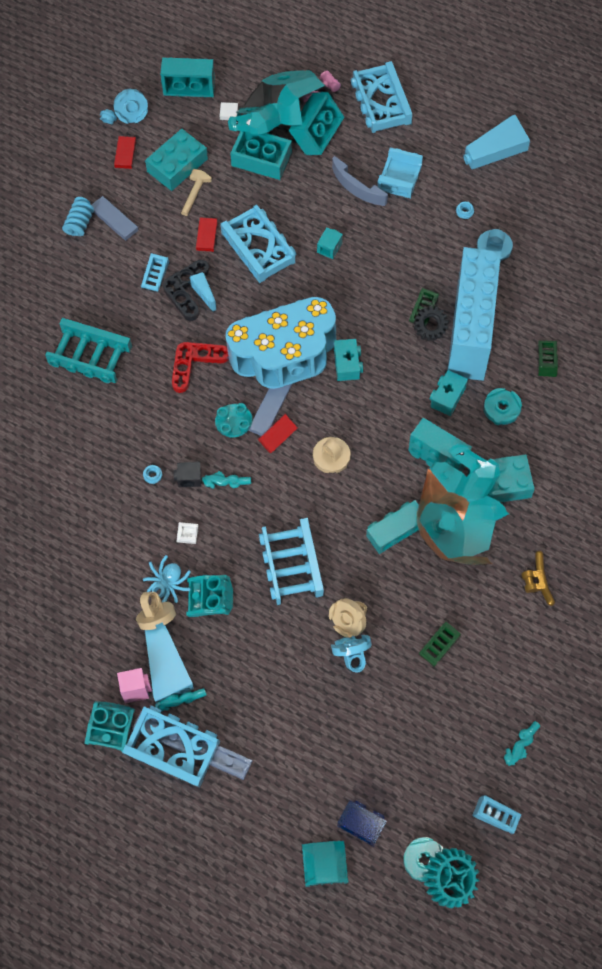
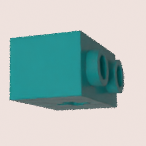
(346, 350)
(455, 386)

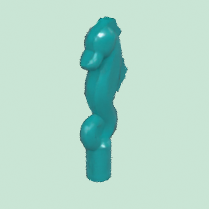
(220, 479)
(175, 700)
(518, 751)

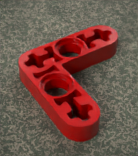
(192, 355)

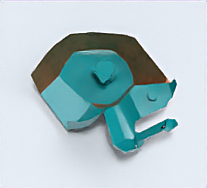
(455, 509)

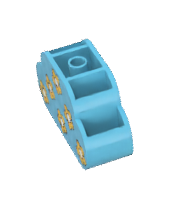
(283, 342)

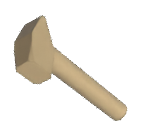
(200, 177)

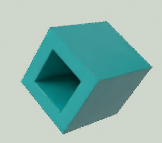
(329, 243)

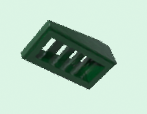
(429, 295)
(545, 368)
(446, 627)

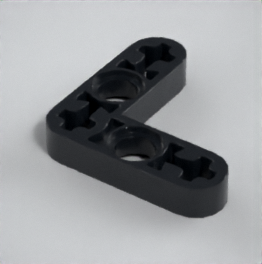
(180, 285)

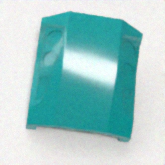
(209, 595)
(109, 725)
(324, 863)

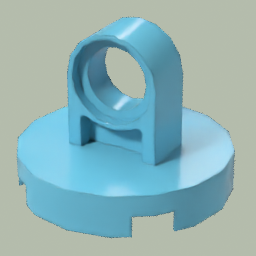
(130, 106)
(496, 241)
(352, 648)

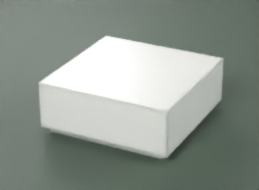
(228, 110)
(187, 533)

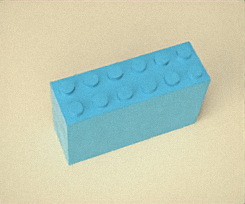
(474, 313)

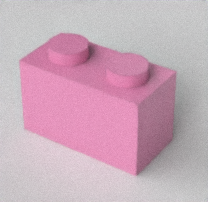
(134, 685)

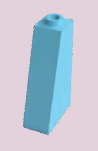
(498, 143)
(165, 664)

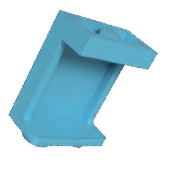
(400, 172)

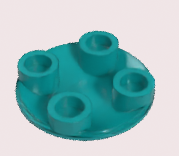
(233, 420)

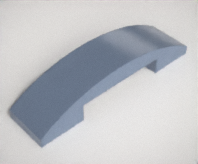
(373, 195)

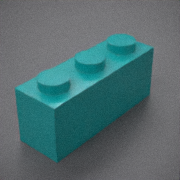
(394, 527)

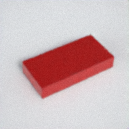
(125, 152)
(206, 234)
(277, 433)

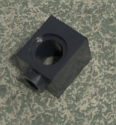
(188, 474)

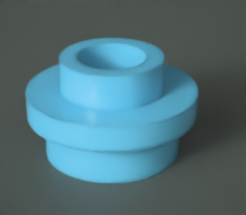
(108, 116)
(465, 206)
(152, 469)

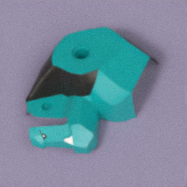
(276, 102)

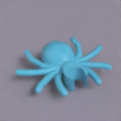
(167, 580)

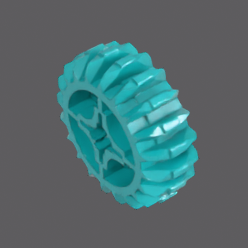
(462, 878)

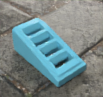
(155, 259)
(202, 288)
(478, 813)

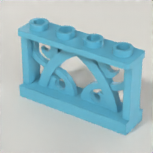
(388, 77)
(270, 232)
(183, 772)

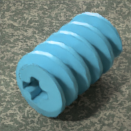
(78, 217)

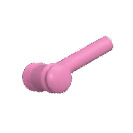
(327, 78)

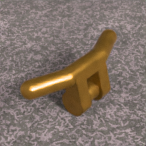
(529, 575)

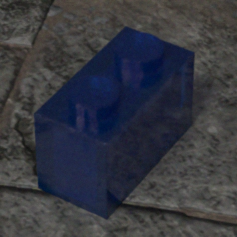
(362, 823)

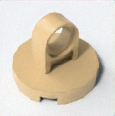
(331, 455)
(154, 613)
(348, 617)

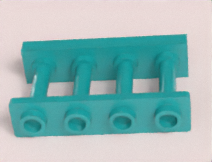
(87, 334)

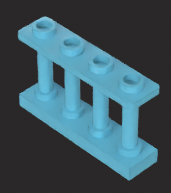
(310, 567)

